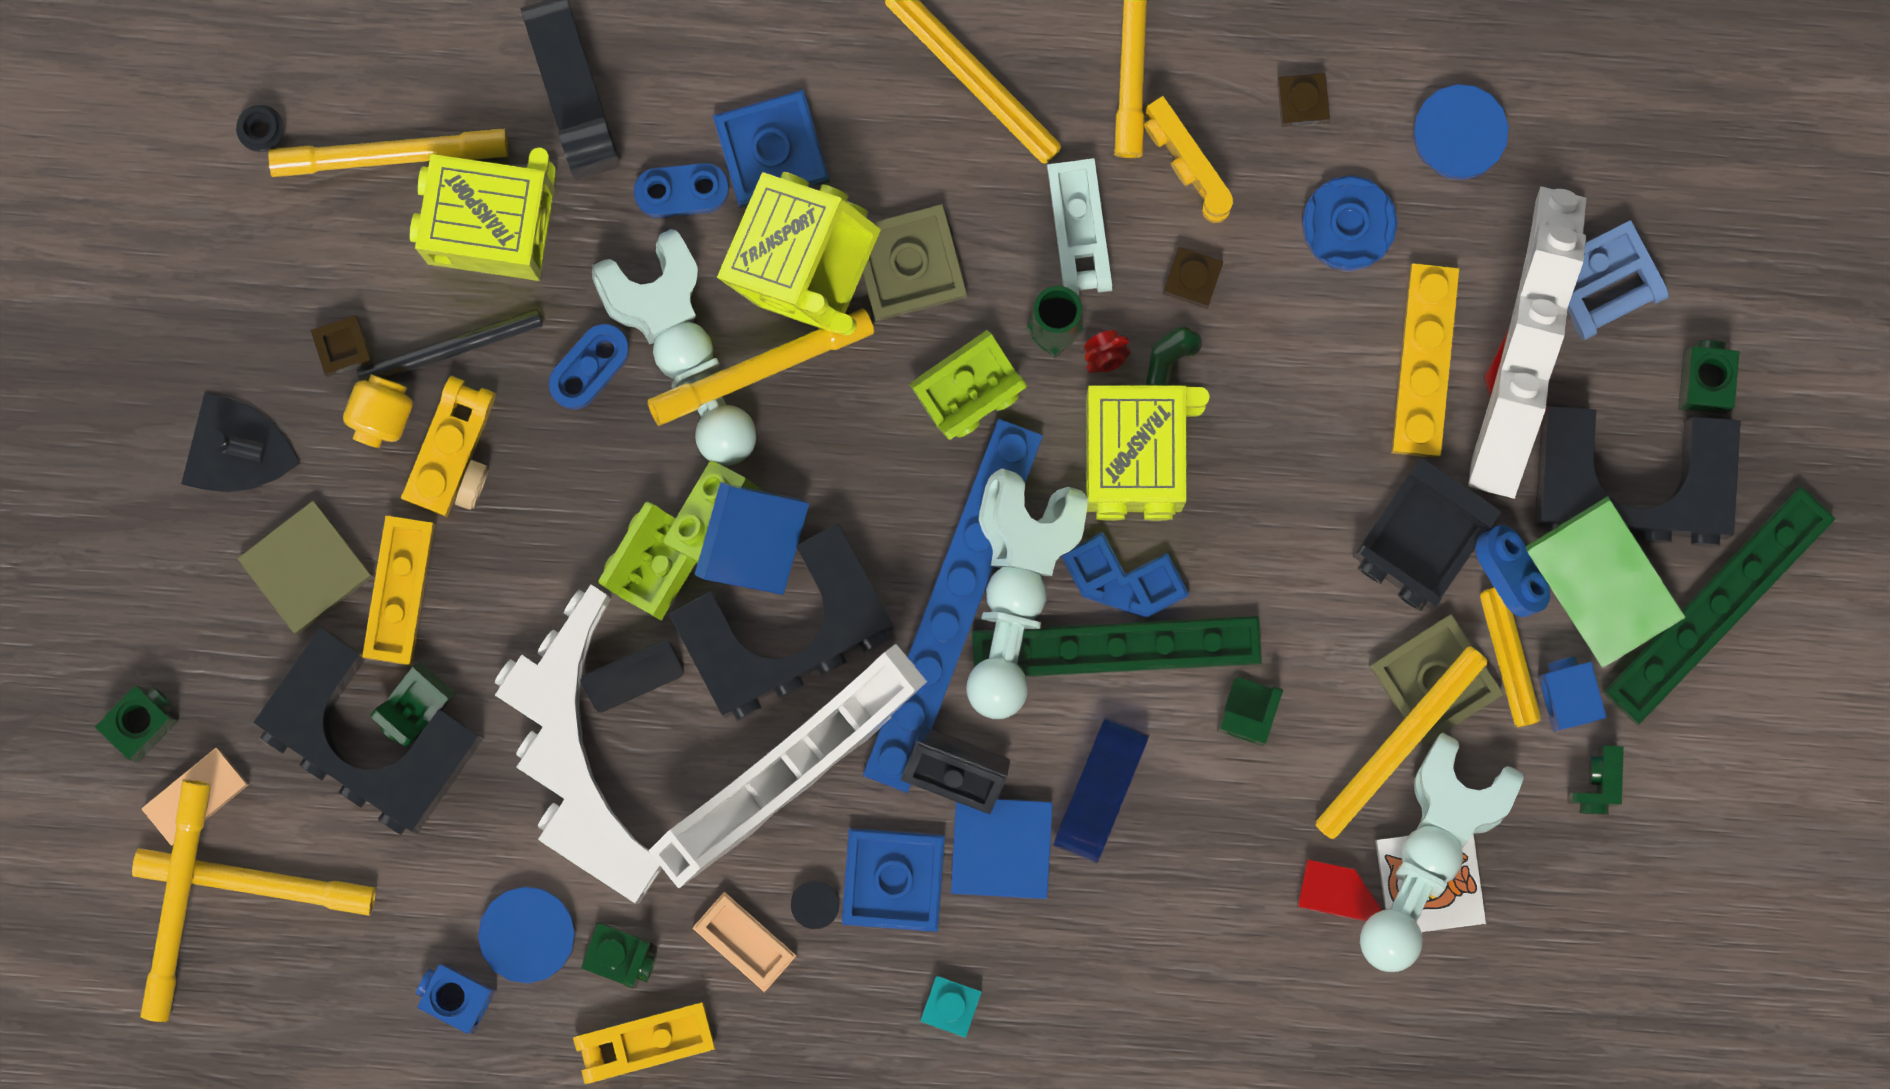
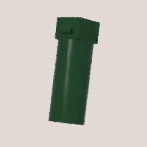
(1055, 300)

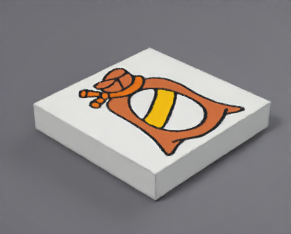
(1455, 907)

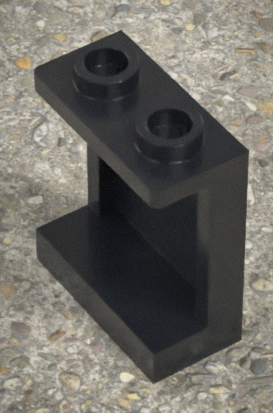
(1425, 536)

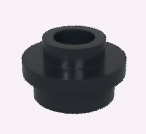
(253, 116)

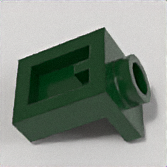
(1607, 774)
(619, 956)

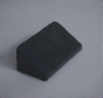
(632, 676)
(956, 769)

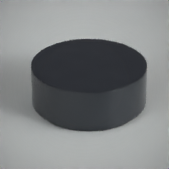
(815, 905)

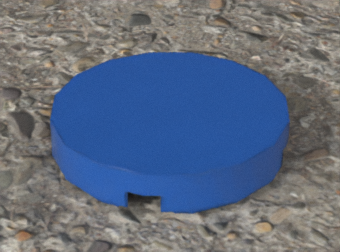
(1460, 132)
(1349, 223)
(527, 935)

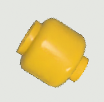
(377, 411)

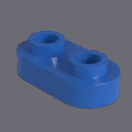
(681, 192)
(587, 366)
(1512, 571)

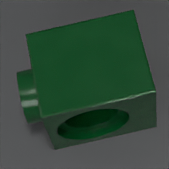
(1698, 396)
(117, 728)

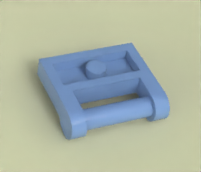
(1605, 263)

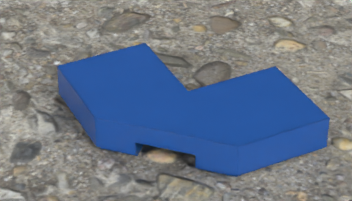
(1137, 592)

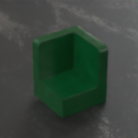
(1250, 711)

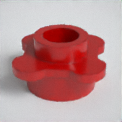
(1106, 351)

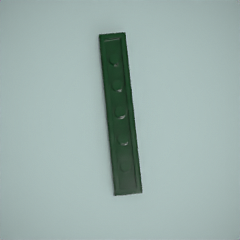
(1719, 605)
(1133, 646)

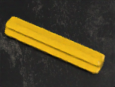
(1510, 659)

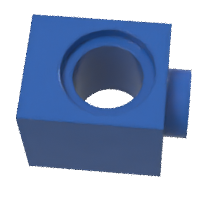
(1571, 694)
(475, 1003)

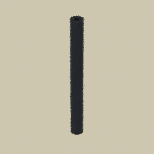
(453, 346)

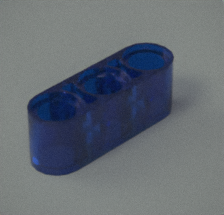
(1101, 790)

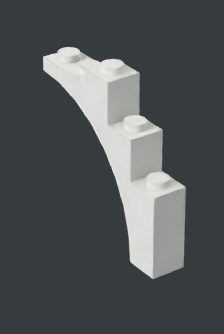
(1532, 342)
(550, 694)
(788, 768)

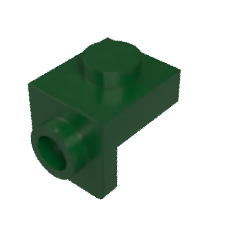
(412, 705)

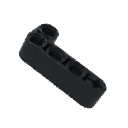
(570, 88)

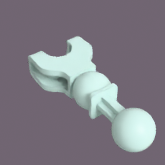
(680, 346)
(1017, 592)
(1434, 851)

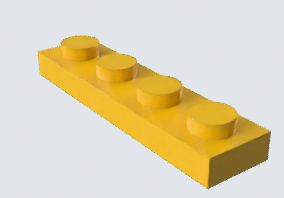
(1425, 360)

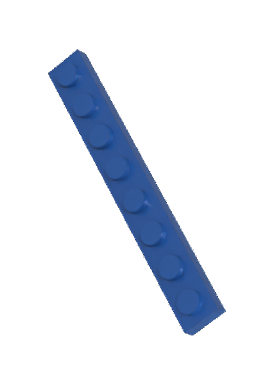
(950, 609)

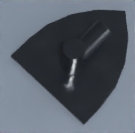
(235, 448)

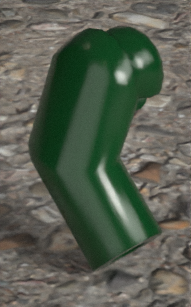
(1169, 349)

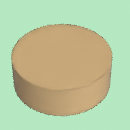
(472, 485)

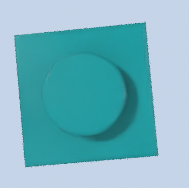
(951, 1006)

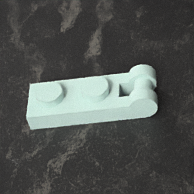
(1079, 224)

